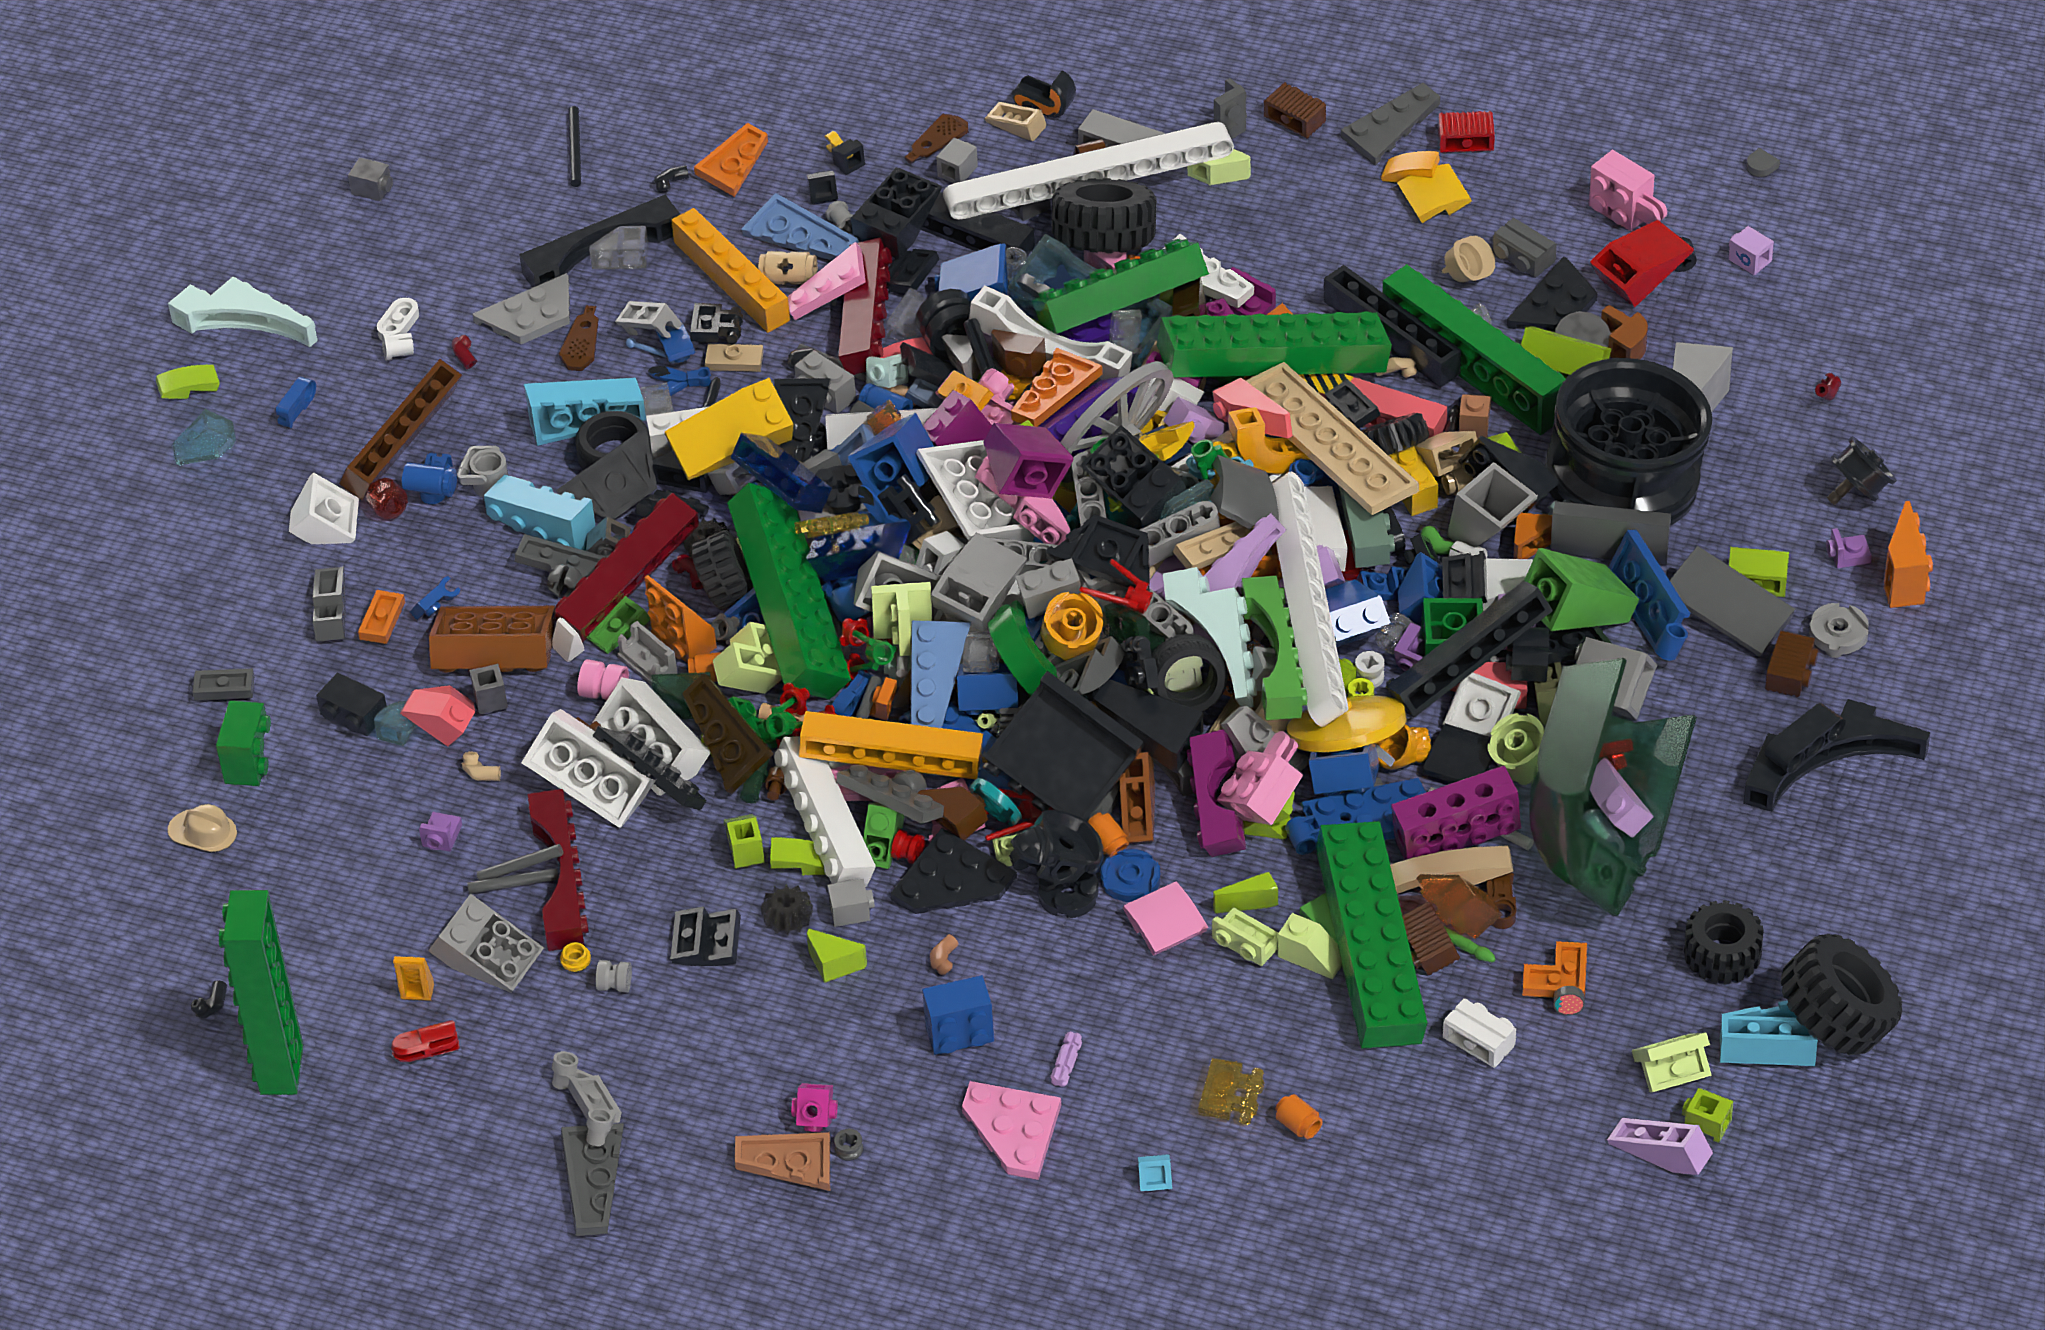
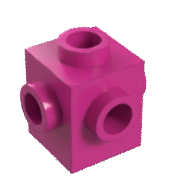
(819, 1096)

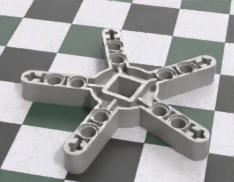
(1201, 515)

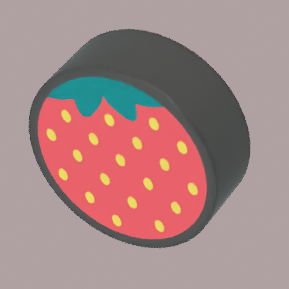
(1568, 1000)

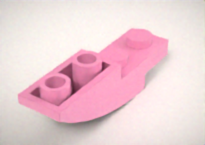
(1036, 514)

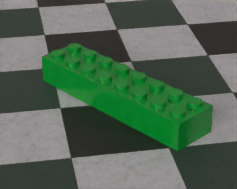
(1259, 341)
(1488, 357)
(788, 592)
(1371, 935)
(262, 991)

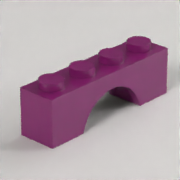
(1212, 760)

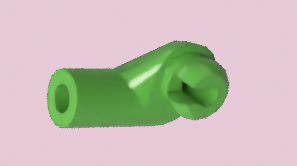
(1440, 546)

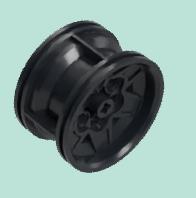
(1629, 437)

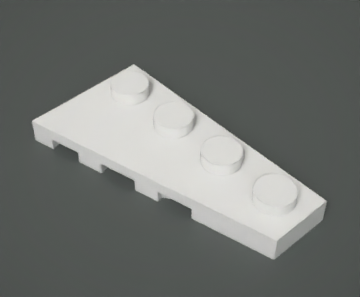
(1224, 283)

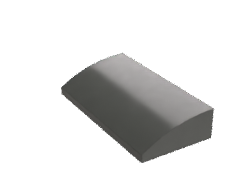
(1600, 529)
(1730, 601)

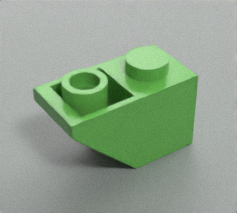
(880, 831)

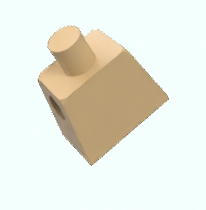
(1438, 450)

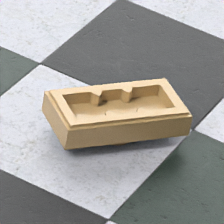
(734, 357)

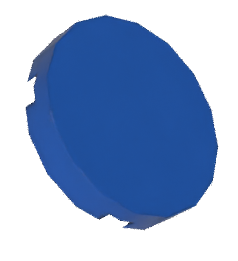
(1130, 875)

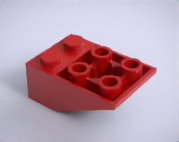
(1640, 260)

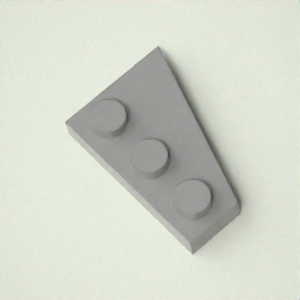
(1253, 734)

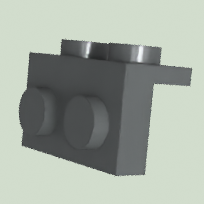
(1231, 108)

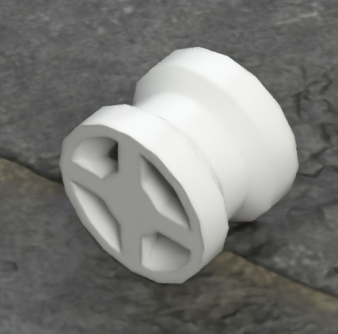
(1370, 666)

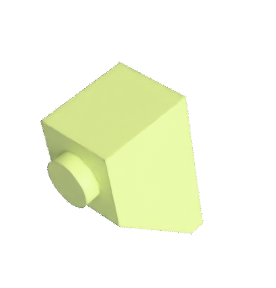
(1309, 946)

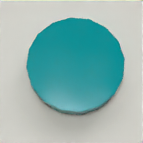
(996, 802)

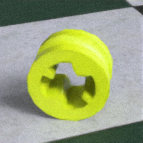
(1360, 684)

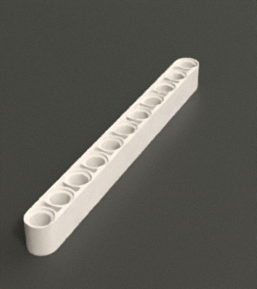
(1115, 162)
(1308, 603)

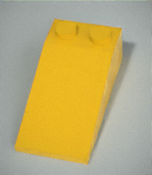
(710, 436)

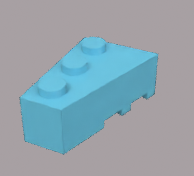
(1766, 1037)

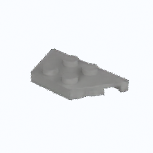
(530, 312)

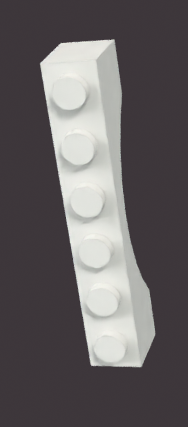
(999, 312)

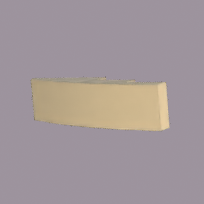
(1472, 864)

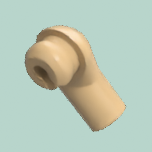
(1406, 365)
(477, 770)

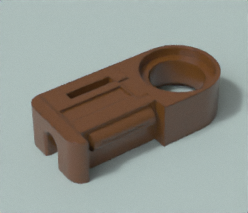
(1501, 894)

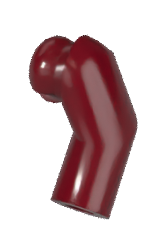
(461, 350)
(1829, 387)
(686, 563)

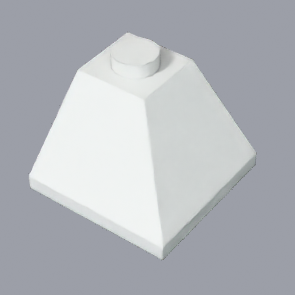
(324, 513)

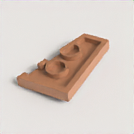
(786, 1157)

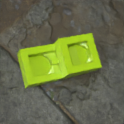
(180, 381)
(795, 854)

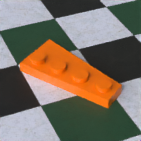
(1058, 384)

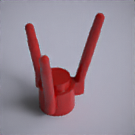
(1135, 598)
(1027, 811)

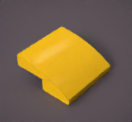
(1433, 195)

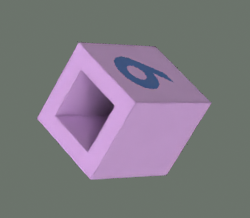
(1750, 250)

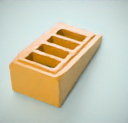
(413, 978)

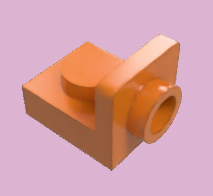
(883, 699)

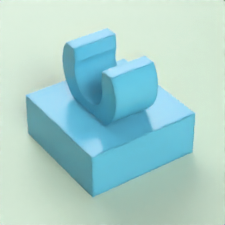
(1154, 1172)

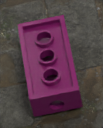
(1454, 808)

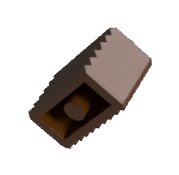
(1295, 110)
(1791, 663)
(1429, 939)

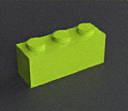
(1561, 351)

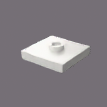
(1481, 704)

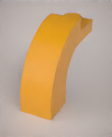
(1266, 453)

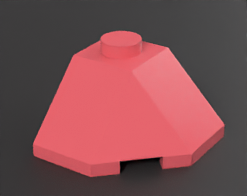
(440, 712)

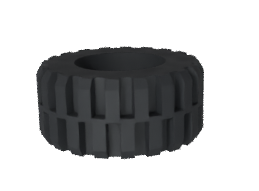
(1104, 215)
(1841, 994)

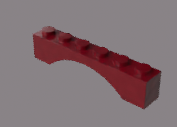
(562, 912)

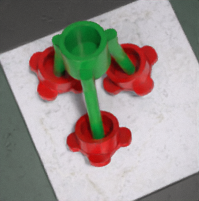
(877, 650)
(784, 724)

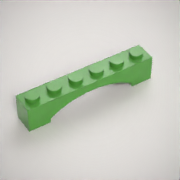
(1282, 689)

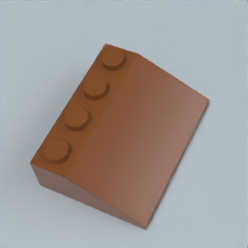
(490, 636)

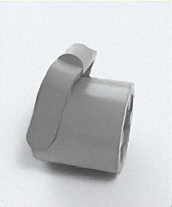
(486, 468)

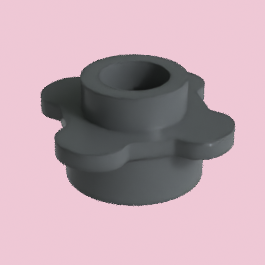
(725, 627)

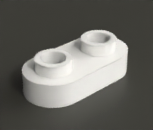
(398, 317)

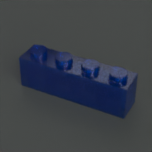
(781, 473)

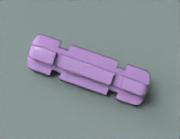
(1066, 1059)

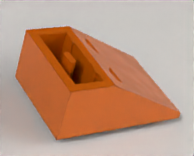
(1907, 562)
(677, 624)

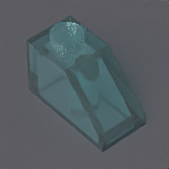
(204, 439)

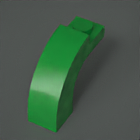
(1017, 646)

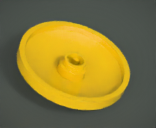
(1365, 722)

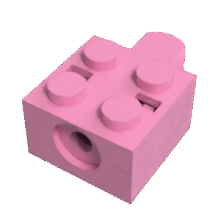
(1624, 192)
(1262, 781)

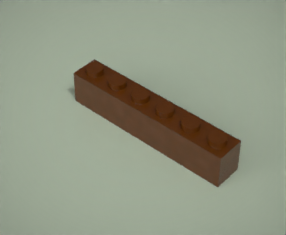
(400, 429)

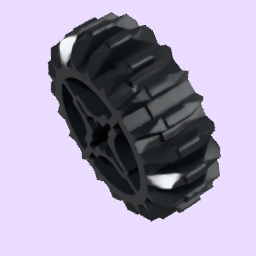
(1398, 433)

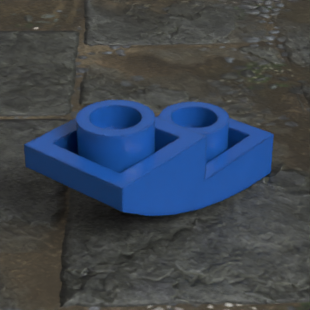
(678, 346)
(1384, 584)

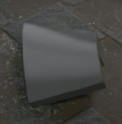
(1243, 492)

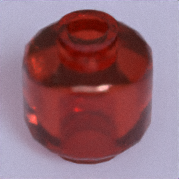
(386, 498)

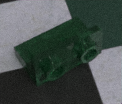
(1128, 623)

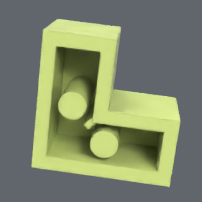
(748, 661)

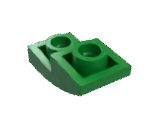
(749, 713)

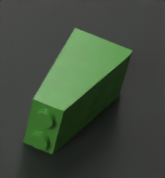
(1580, 591)

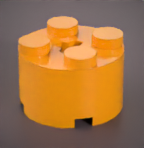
(1058, 621)

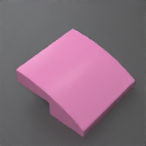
(1165, 918)

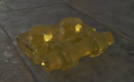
(831, 524)
(1221, 1089)

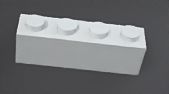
(640, 710)
(587, 768)

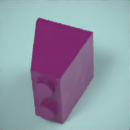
(957, 422)
(1026, 460)

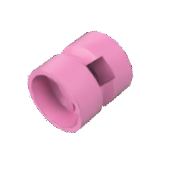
(599, 680)

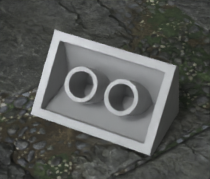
(888, 570)

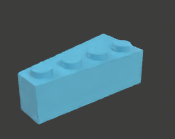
(562, 407)
(540, 511)

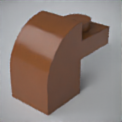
(1627, 334)

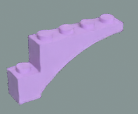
(1242, 561)

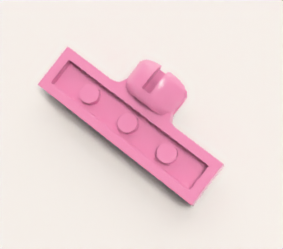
(996, 409)

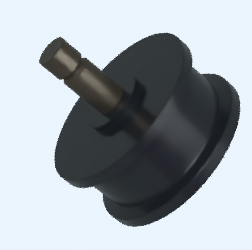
(1862, 469)

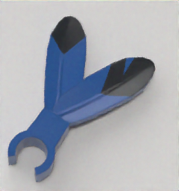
(679, 380)
(876, 511)

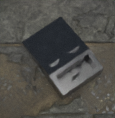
(896, 211)
(1520, 466)
(1133, 476)

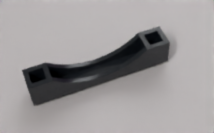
(562, 254)

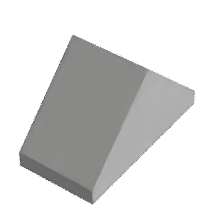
(961, 355)

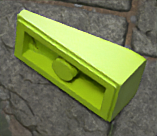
(1248, 894)

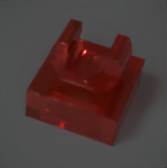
(1615, 752)

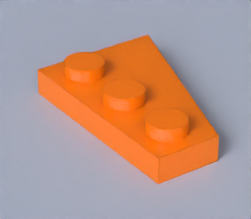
(733, 159)

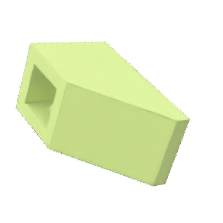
(1223, 170)

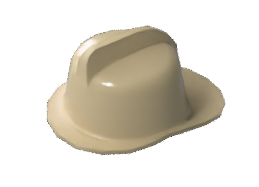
(1469, 260)
(203, 828)

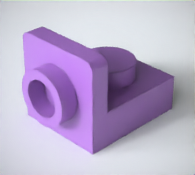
(1848, 550)
(1409, 647)
(440, 831)

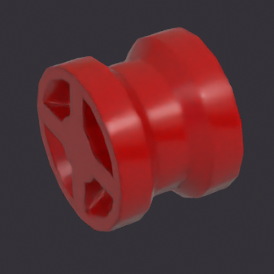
(907, 846)

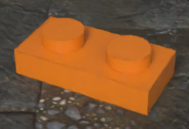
(381, 616)

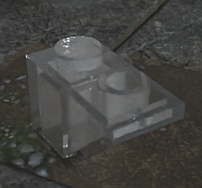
(621, 249)

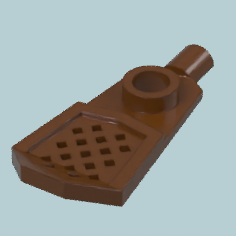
(938, 136)
(581, 342)

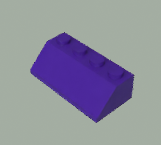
(1066, 416)

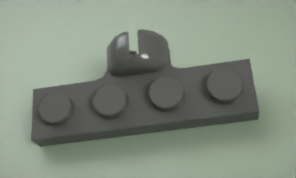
(563, 562)
(895, 793)

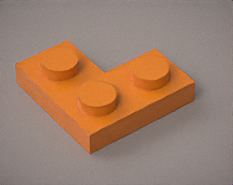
(1567, 971)

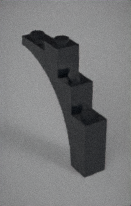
(1861, 736)

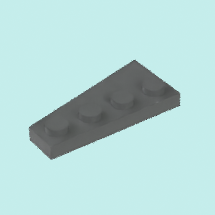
(1387, 124)
(591, 1177)

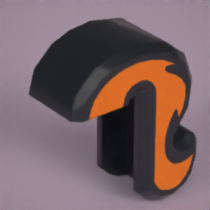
(1049, 98)

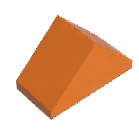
(1531, 533)

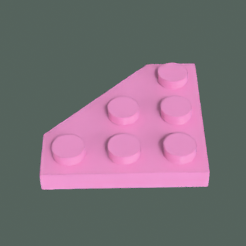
(1013, 1125)

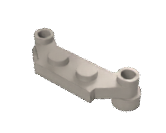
(589, 1094)

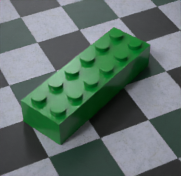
(1120, 287)

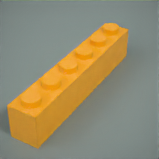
(731, 270)
(891, 745)

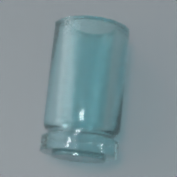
(1603, 827)

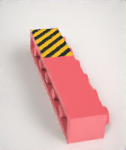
(1389, 401)

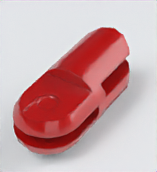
(426, 1042)

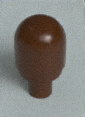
(775, 783)

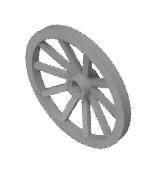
(1139, 415)

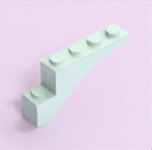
(239, 306)
(1222, 618)

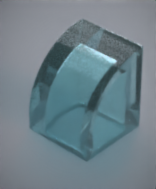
(392, 725)

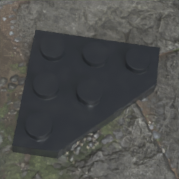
(951, 876)

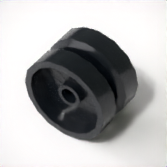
(943, 315)

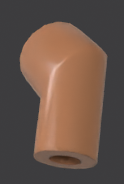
(940, 953)

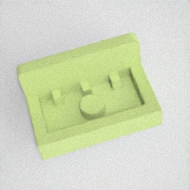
(1245, 936)

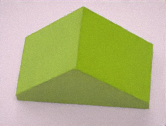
(835, 955)

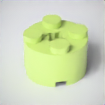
(1516, 745)

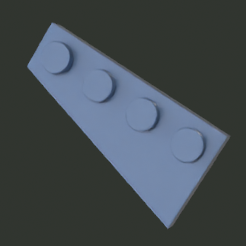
(797, 229)
(934, 668)

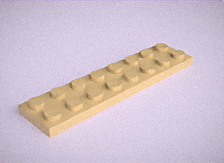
(1336, 442)

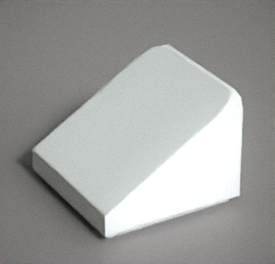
(566, 641)

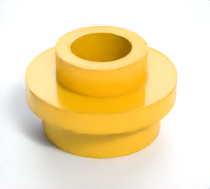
(573, 951)

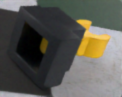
(846, 155)

